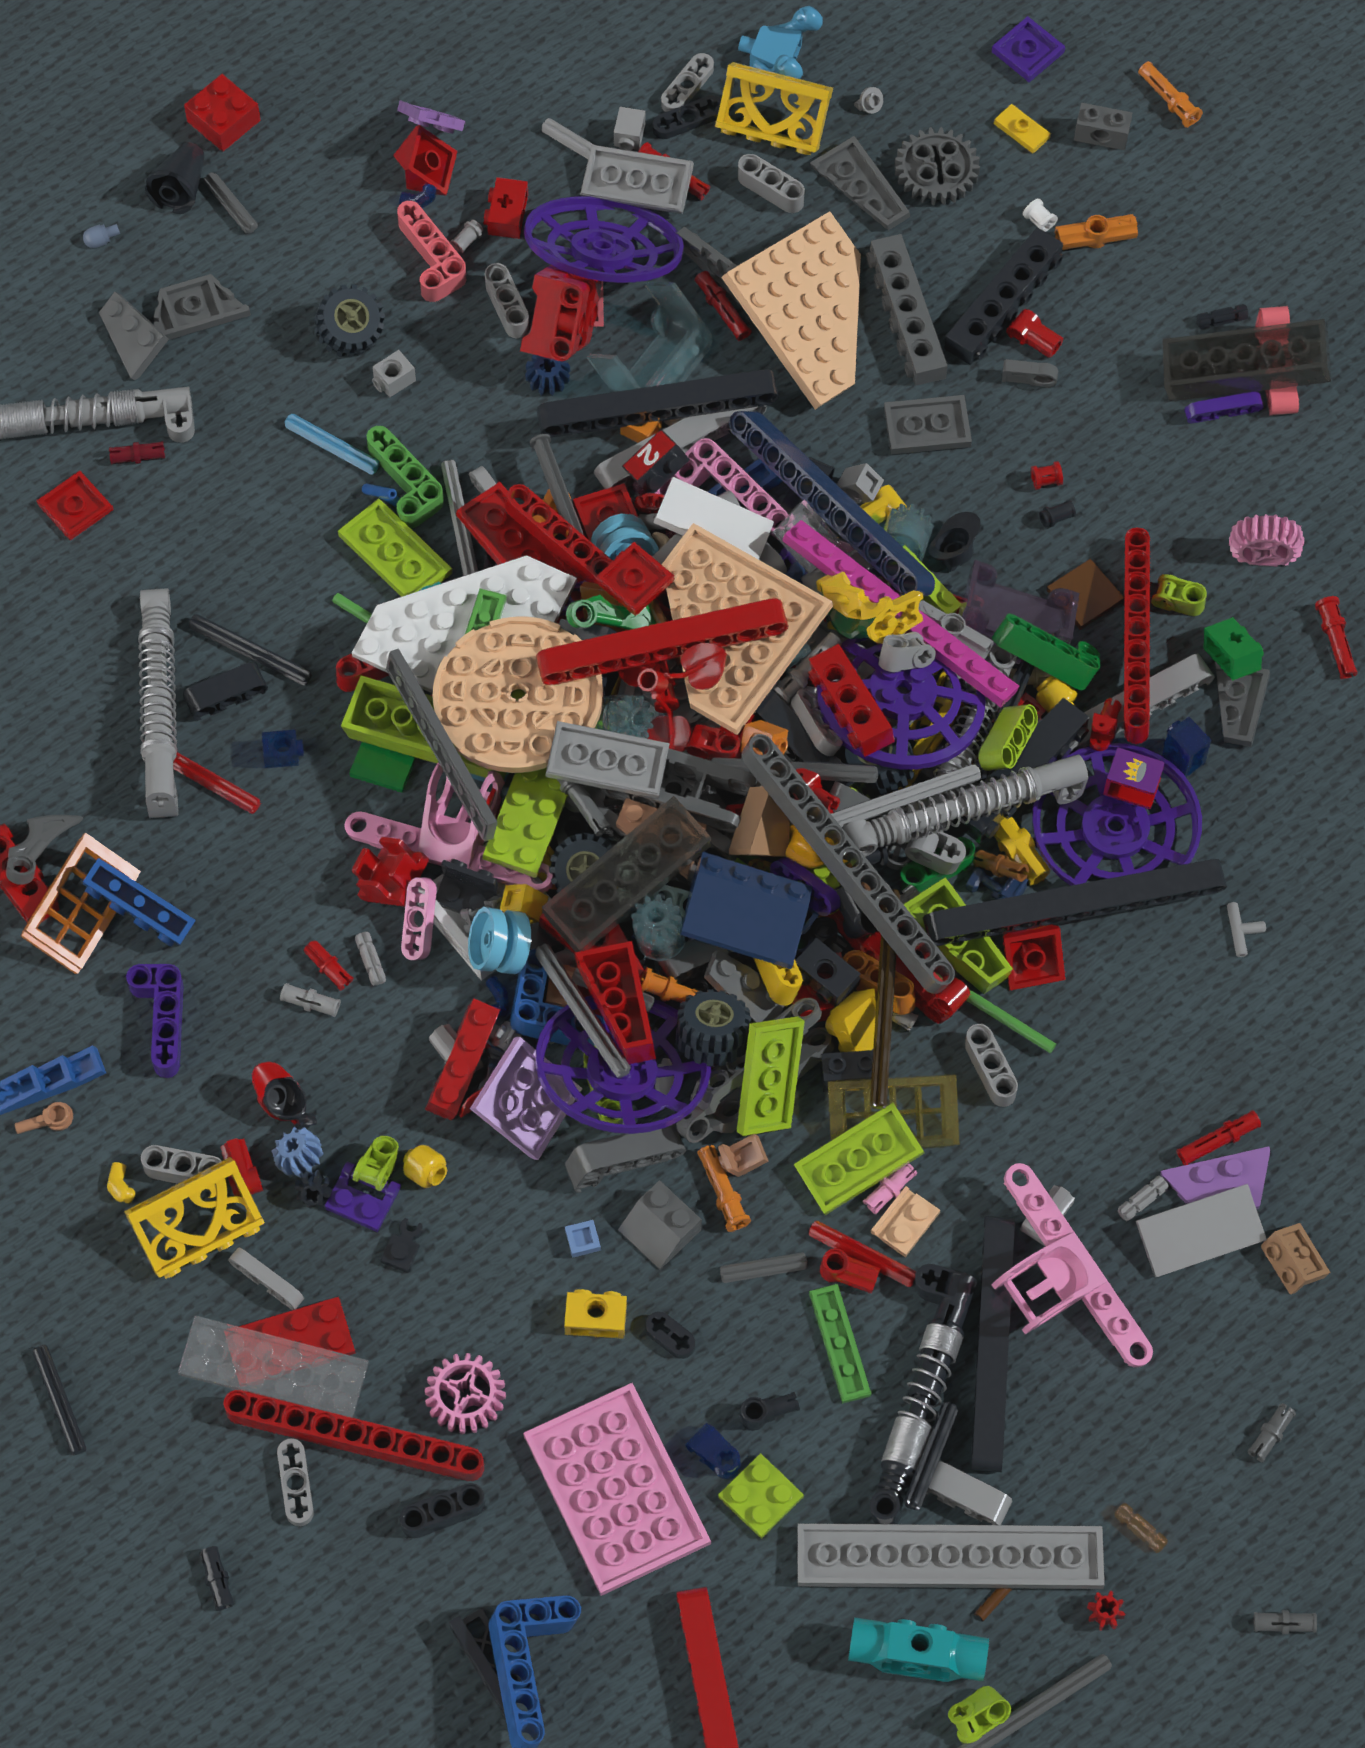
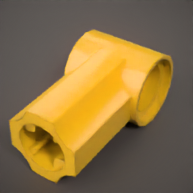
(883, 503)

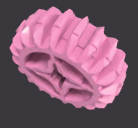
(1266, 540)
(476, 1397)

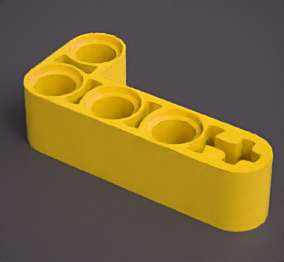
(780, 981)

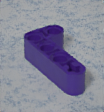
(162, 1020)

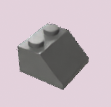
(660, 1225)

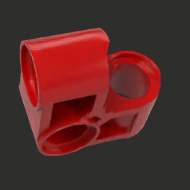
(709, 742)

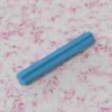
(332, 443)

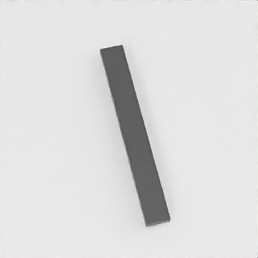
(441, 745)

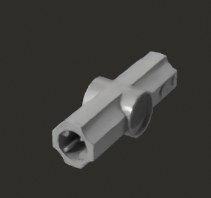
(956, 623)

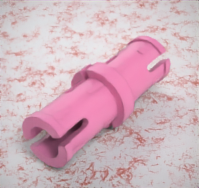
(889, 1188)

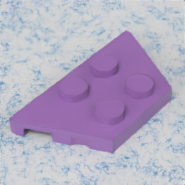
(425, 116)
(1219, 1175)

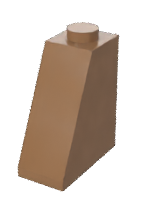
(762, 827)

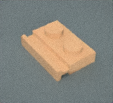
(905, 1221)

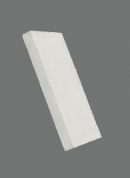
(736, 525)

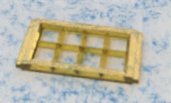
(948, 1108)

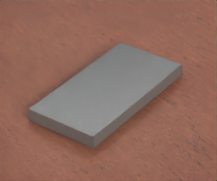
(637, 179)
(607, 760)
(1201, 1230)

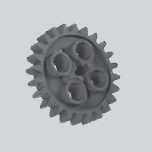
(960, 162)

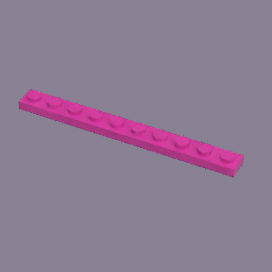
(948, 648)

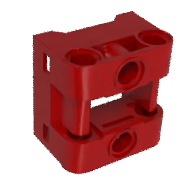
(561, 314)

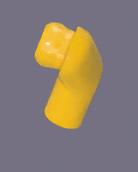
(117, 1186)

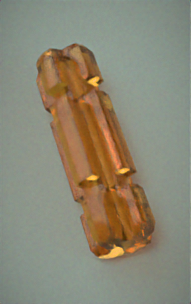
(1141, 1527)

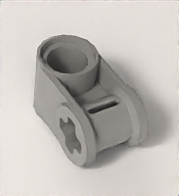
(905, 652)

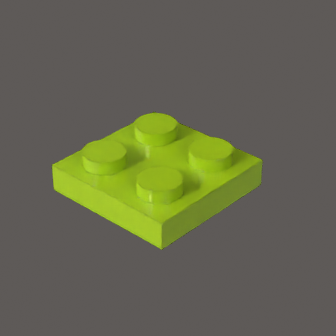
(760, 1496)

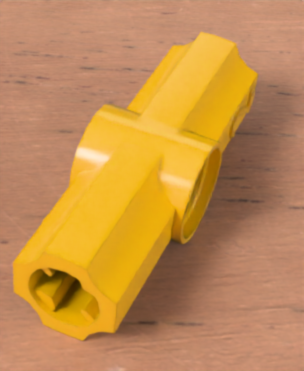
(1020, 848)

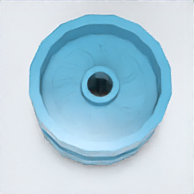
(620, 532)
(499, 940)

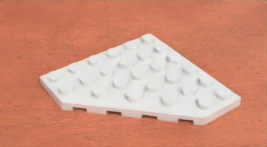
(435, 618)

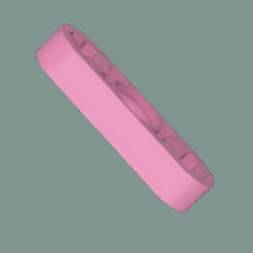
(409, 926)

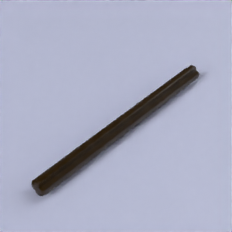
(883, 1023)

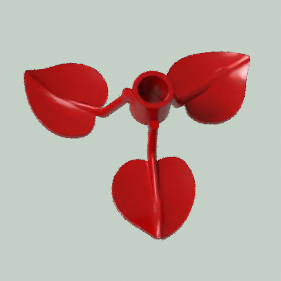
(704, 668)

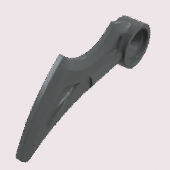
(41, 833)

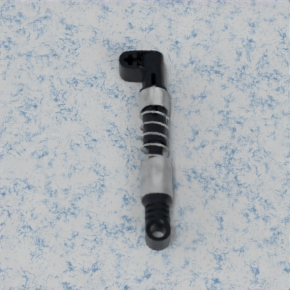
(912, 1431)

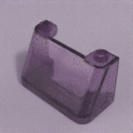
(988, 603)

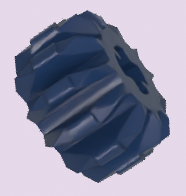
(539, 378)

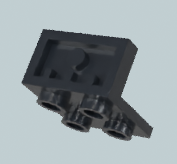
(465, 887)

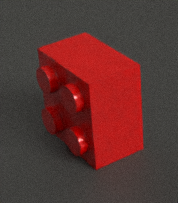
(222, 112)

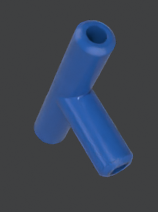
(387, 494)

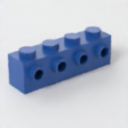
(136, 900)

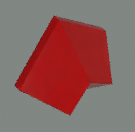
(426, 161)
(1034, 956)

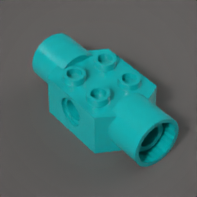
(944, 1657)

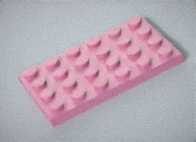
(616, 1489)

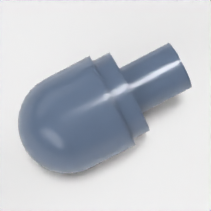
(99, 235)

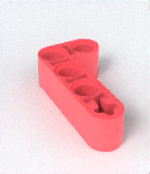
(435, 243)
(1279, 400)

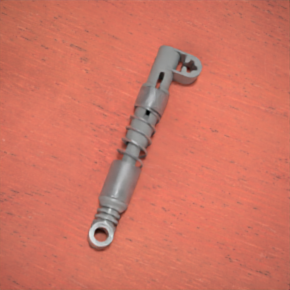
(116, 408)

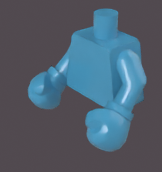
(780, 44)

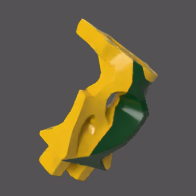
(860, 618)

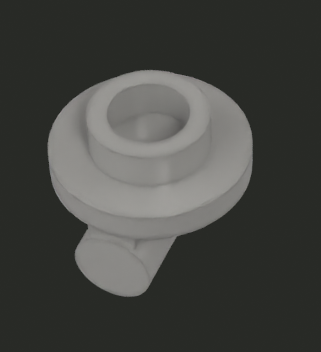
(870, 100)

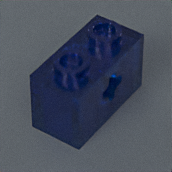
(1186, 746)

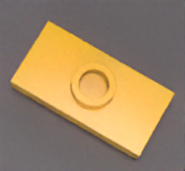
(1022, 128)

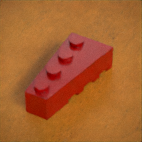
(617, 991)

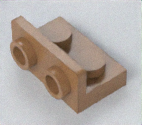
(1294, 1257)

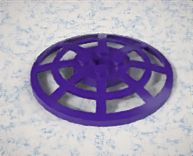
(600, 247)
(909, 707)
(1134, 819)
(625, 1089)

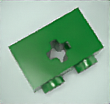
(1233, 648)

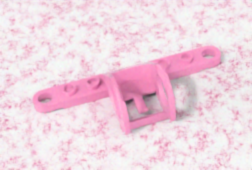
(445, 836)
(1067, 1271)

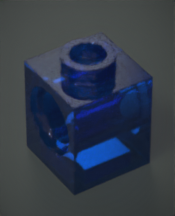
(276, 739)

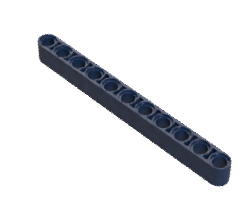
(831, 503)

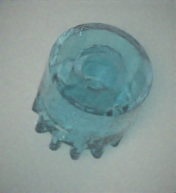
(910, 528)
(625, 715)
(658, 928)

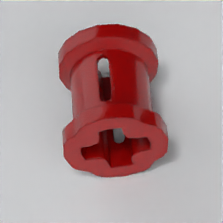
(1055, 478)

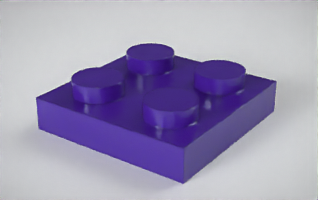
(1028, 49)

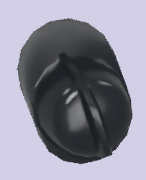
(955, 540)

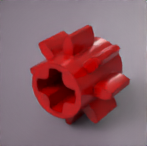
(1104, 1618)

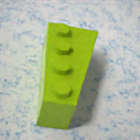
(974, 959)

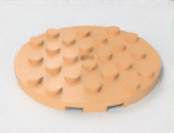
(476, 688)

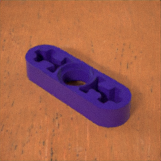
(1229, 405)
(823, 897)

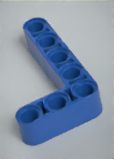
(533, 1006)
(520, 1663)

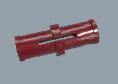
(137, 452)

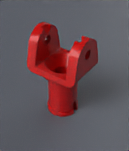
(1105, 725)
(814, 782)

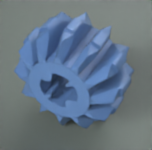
(297, 1152)

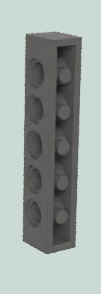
(893, 252)

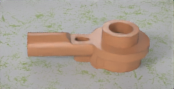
(57, 1117)

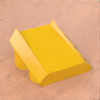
(854, 1021)

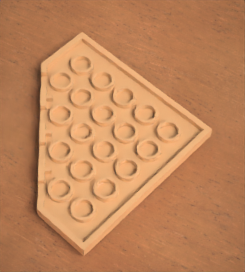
(806, 305)
(721, 576)

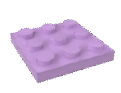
(517, 1102)

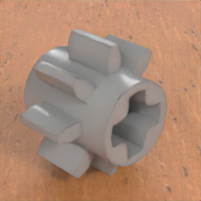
(502, 1036)

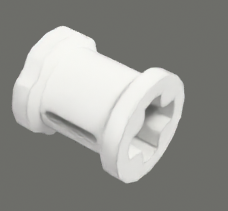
(1040, 215)

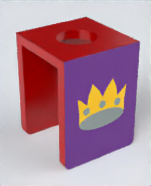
(1133, 778)

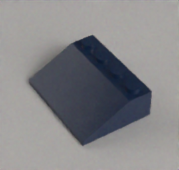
(746, 910)

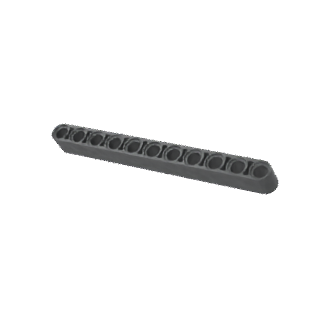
(848, 877)

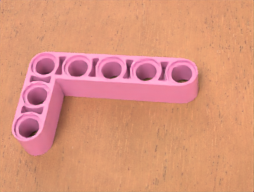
(733, 481)

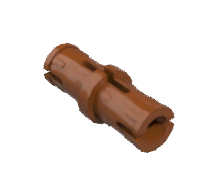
(1001, 865)

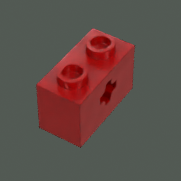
(507, 207)

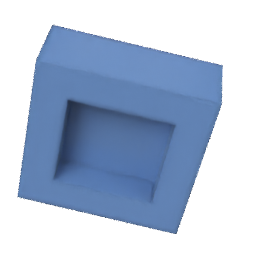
(582, 1238)

